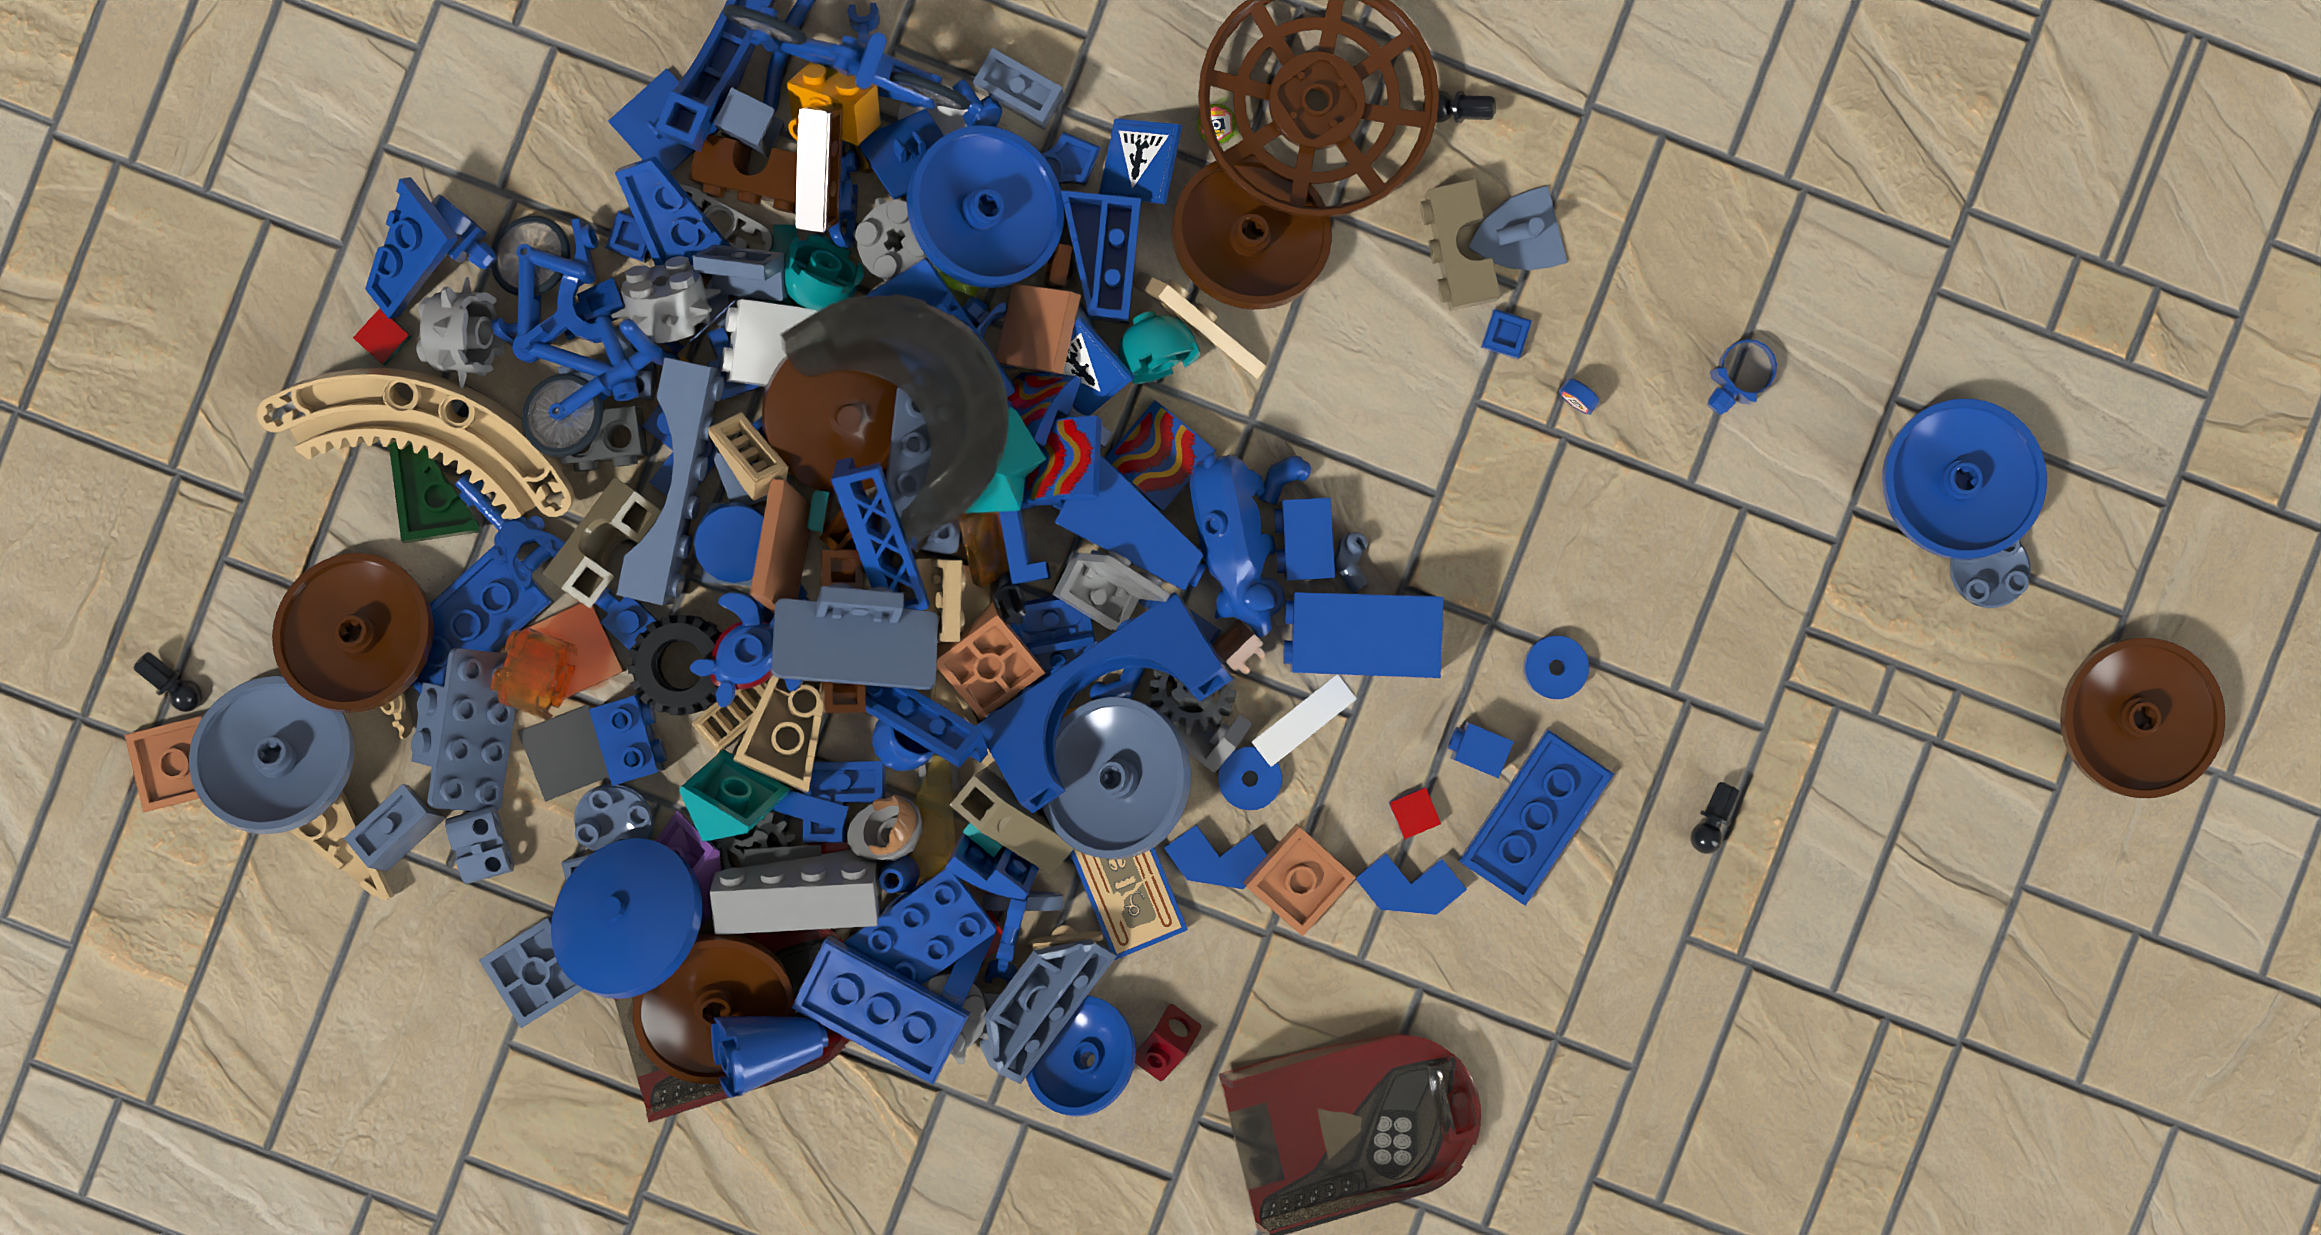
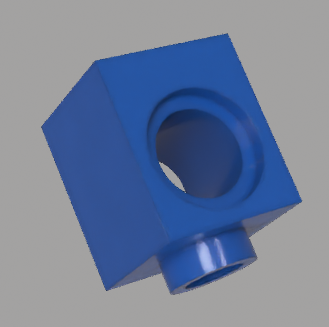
(1480, 749)

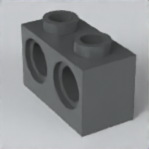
(603, 445)

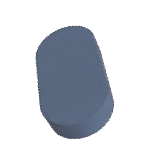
(1036, 901)

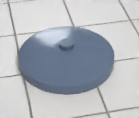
(269, 757)
(1121, 778)

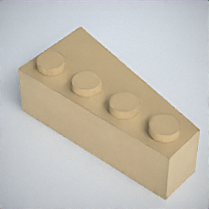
(784, 733)

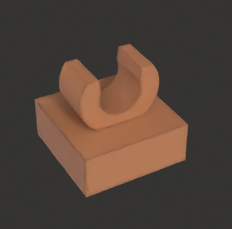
(1238, 645)

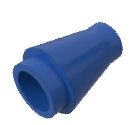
(905, 869)

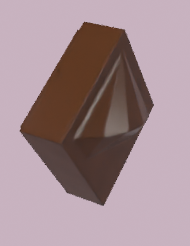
(1059, 267)

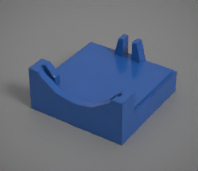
(1018, 549)

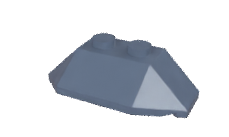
(1041, 1003)

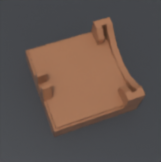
(988, 663)

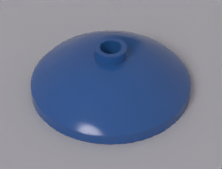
(1062, 1074)

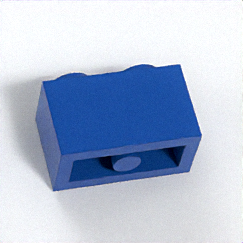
(1306, 539)

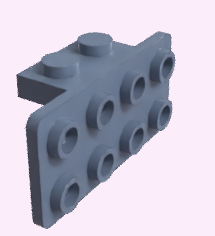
(909, 467)
(855, 639)
(464, 733)

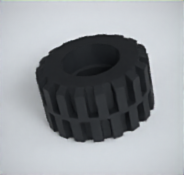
(647, 664)

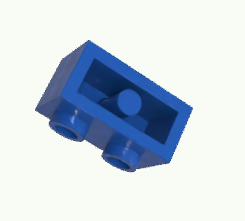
(628, 739)

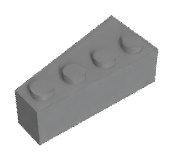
(798, 895)

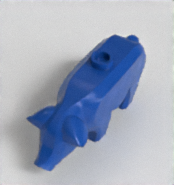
(1233, 538)

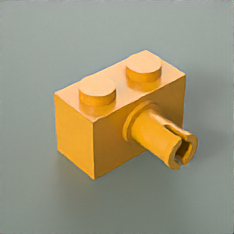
(823, 86)

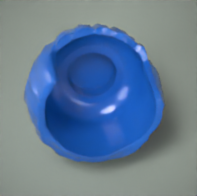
(897, 749)

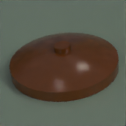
(1242, 247)
(827, 420)
(353, 632)
(2142, 717)
(715, 980)

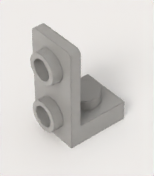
(1214, 746)

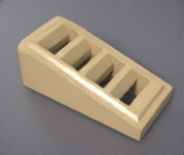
(755, 477)
(711, 736)

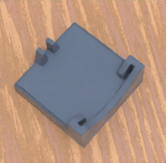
(529, 974)

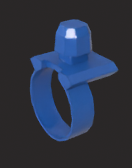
(471, 234)
(978, 313)
(1723, 398)

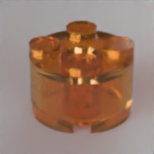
(534, 672)

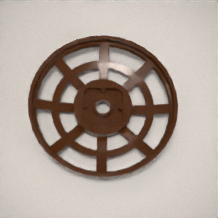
(1323, 128)

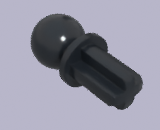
(1464, 107)
(1009, 599)
(183, 694)
(1707, 835)

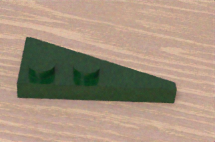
(426, 499)

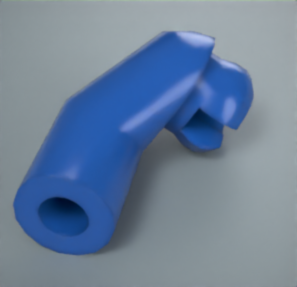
(1281, 473)
(1122, 688)

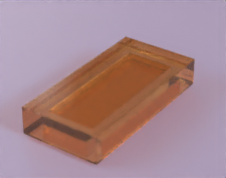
(984, 546)

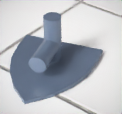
(1522, 233)

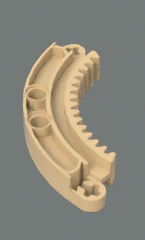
(367, 407)

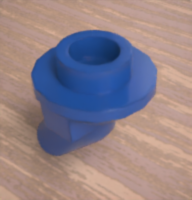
(983, 112)

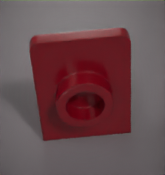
(1163, 1048)

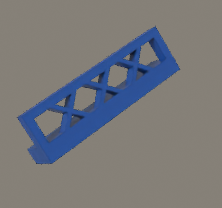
(865, 531)
(926, 723)

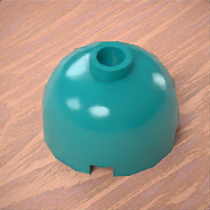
(819, 272)
(1156, 346)

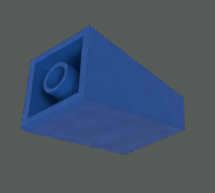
(1133, 528)
(1364, 634)

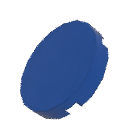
(729, 541)

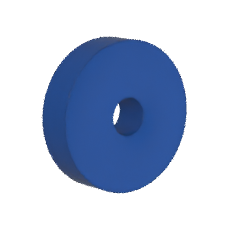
(1574, 667)
(1244, 796)

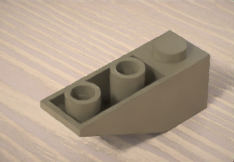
(998, 814)

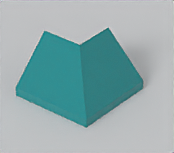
(1018, 461)
(729, 797)

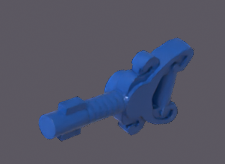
(512, 535)

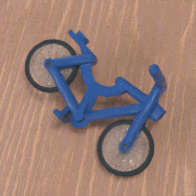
(866, 62)
(564, 409)

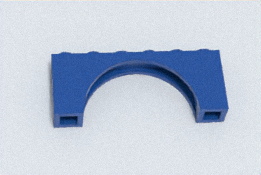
(1026, 729)

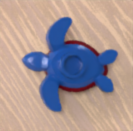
(742, 651)

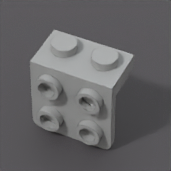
(1106, 587)

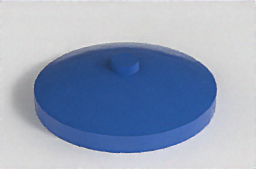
(985, 206)
(1964, 479)
(626, 918)

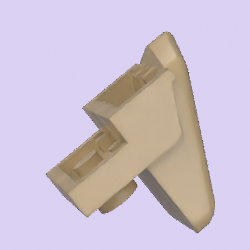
(950, 595)

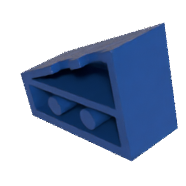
(1105, 250)

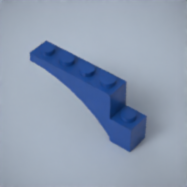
(707, 82)

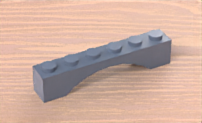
(688, 400)

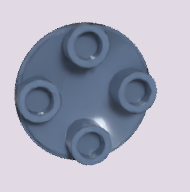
(1994, 578)
(612, 815)

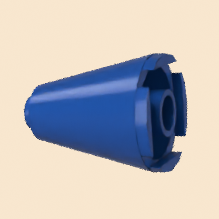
(763, 1048)

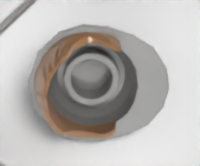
(885, 829)

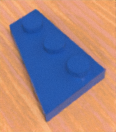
(665, 212)
(411, 250)

